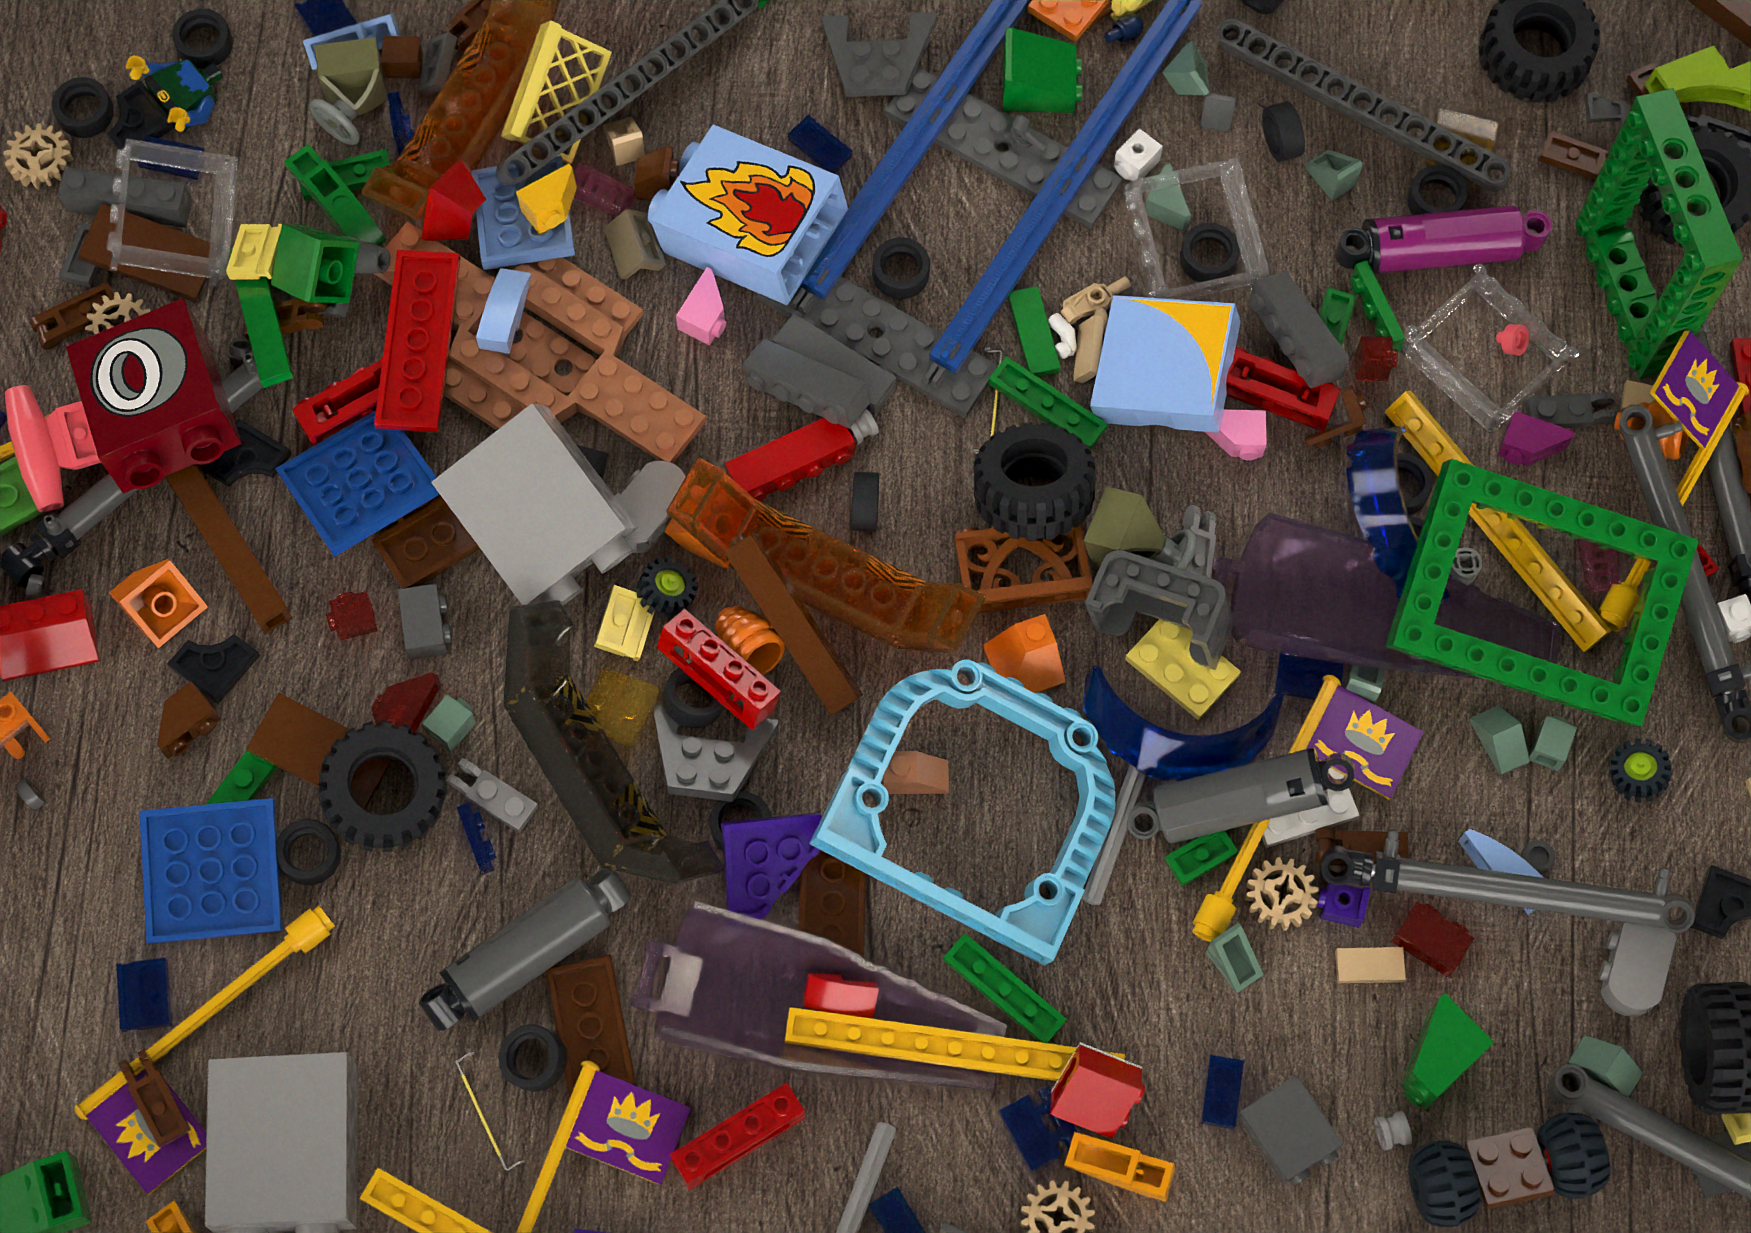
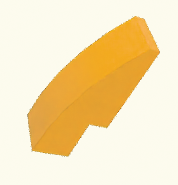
(1120, 1166)

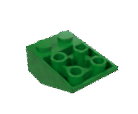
(44, 1197)

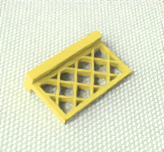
(536, 76)

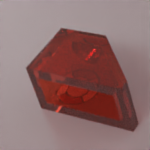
(406, 701)

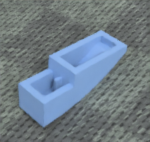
(376, 27)
(503, 311)
(1495, 856)

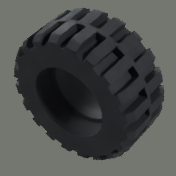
(1535, 75)
(1730, 169)
(1034, 510)
(389, 743)
(1717, 1046)

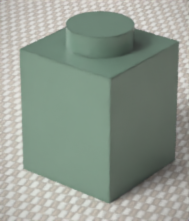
(450, 722)
(1552, 742)

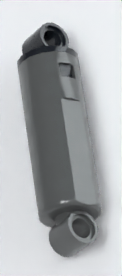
(1241, 795)
(524, 948)

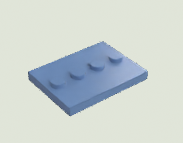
(504, 231)

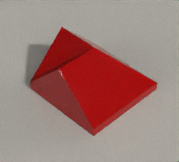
(451, 205)

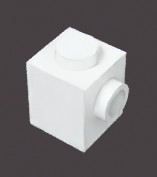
(1137, 156)
(1736, 618)

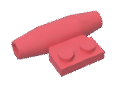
(47, 444)

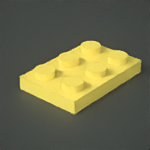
(1167, 662)

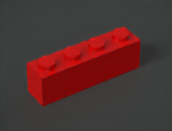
(791, 458)

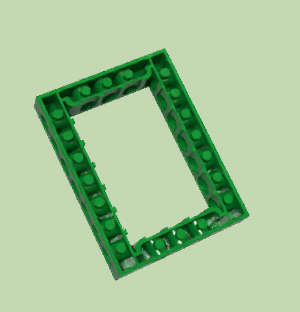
(1711, 256)
(1633, 681)

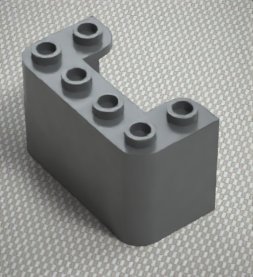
(1145, 586)

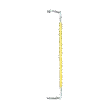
(996, 399)
(481, 1115)

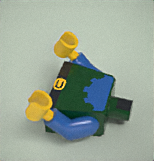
(179, 89)

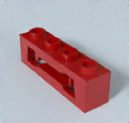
(1277, 389)
(350, 398)
(718, 669)
(737, 1136)

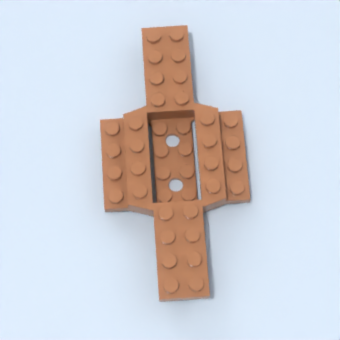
(607, 389)

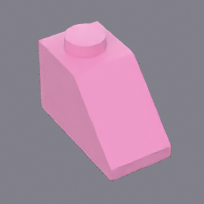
(703, 310)
(1242, 433)

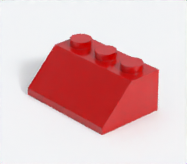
(46, 635)

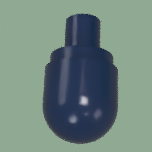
(1125, 29)

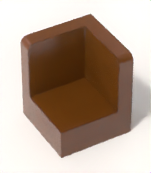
(402, 57)

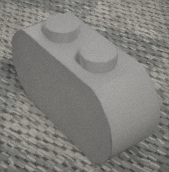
(647, 500)
(1636, 968)

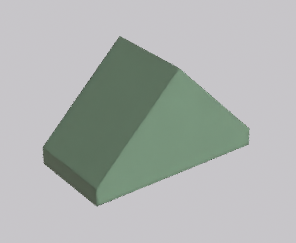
(1188, 72)
(1334, 172)
(1168, 205)
(1365, 682)
(1501, 738)
(1235, 958)
(1607, 1064)

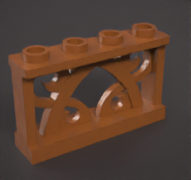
(1061, 589)

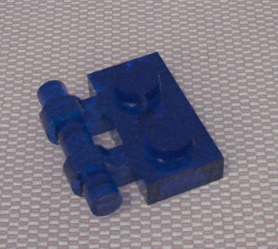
(1030, 1133)

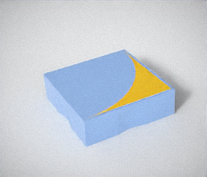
(1165, 363)

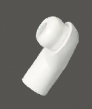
(1067, 335)

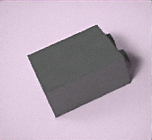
(1290, 1132)

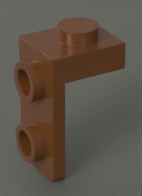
(1355, 404)

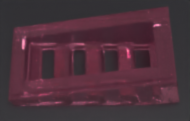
(593, 177)
(1587, 561)

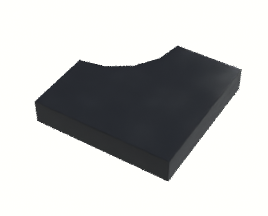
(139, 116)
(254, 456)
(214, 667)
(1722, 902)

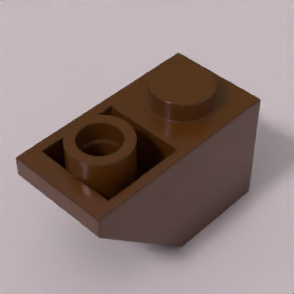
(655, 172)
(184, 719)

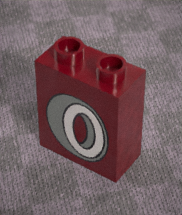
(153, 396)

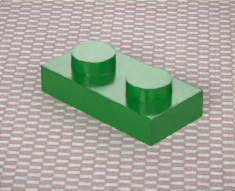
(1200, 856)

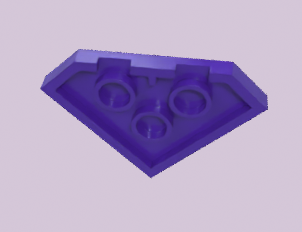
(765, 859)

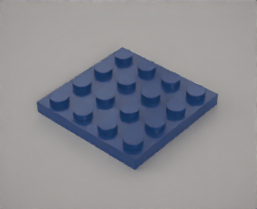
(358, 482)
(210, 871)

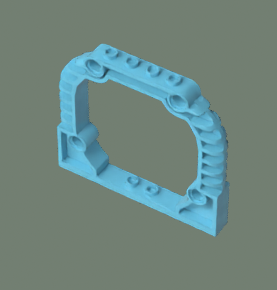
(854, 834)

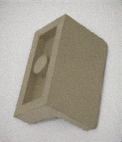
(633, 243)

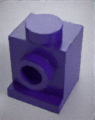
(1350, 914)

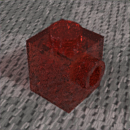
(1375, 358)
(351, 615)

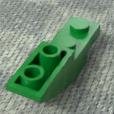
(333, 196)

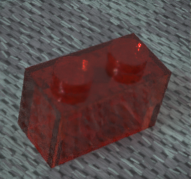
(1433, 939)

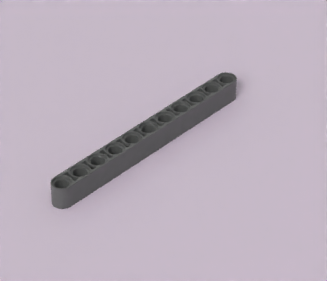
(618, 94)
(1369, 117)

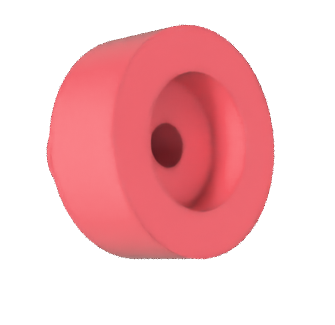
(1514, 339)

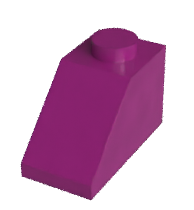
(1532, 439)

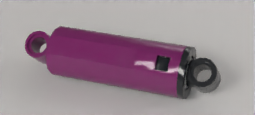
(1443, 239)

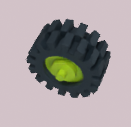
(667, 587)
(1640, 770)

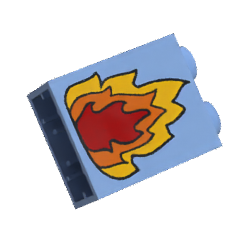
(748, 213)

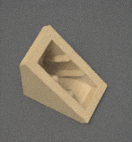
(624, 140)

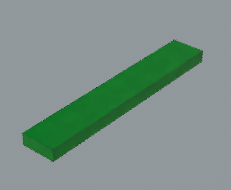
(264, 330)

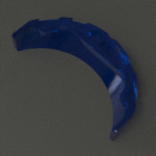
(1380, 502)
(1168, 753)

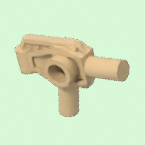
(1093, 301)

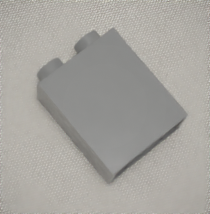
(537, 507)
(282, 1144)

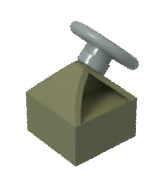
(351, 85)
(1128, 525)

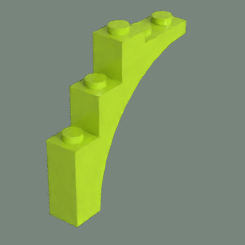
(1704, 78)

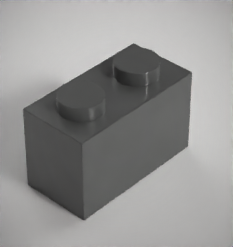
(424, 622)

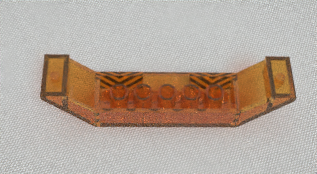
(467, 108)
(827, 570)

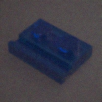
(324, 15)
(400, 122)
(1304, 676)
(144, 994)

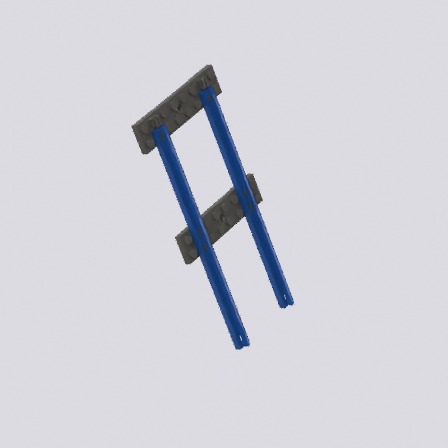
(1058, 179)

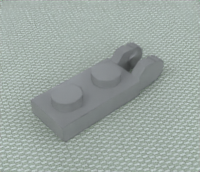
(1206, 538)
(494, 796)

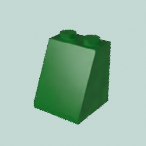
(1039, 74)
(314, 264)
(1442, 1052)

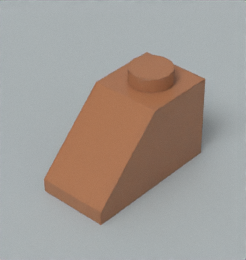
(916, 774)

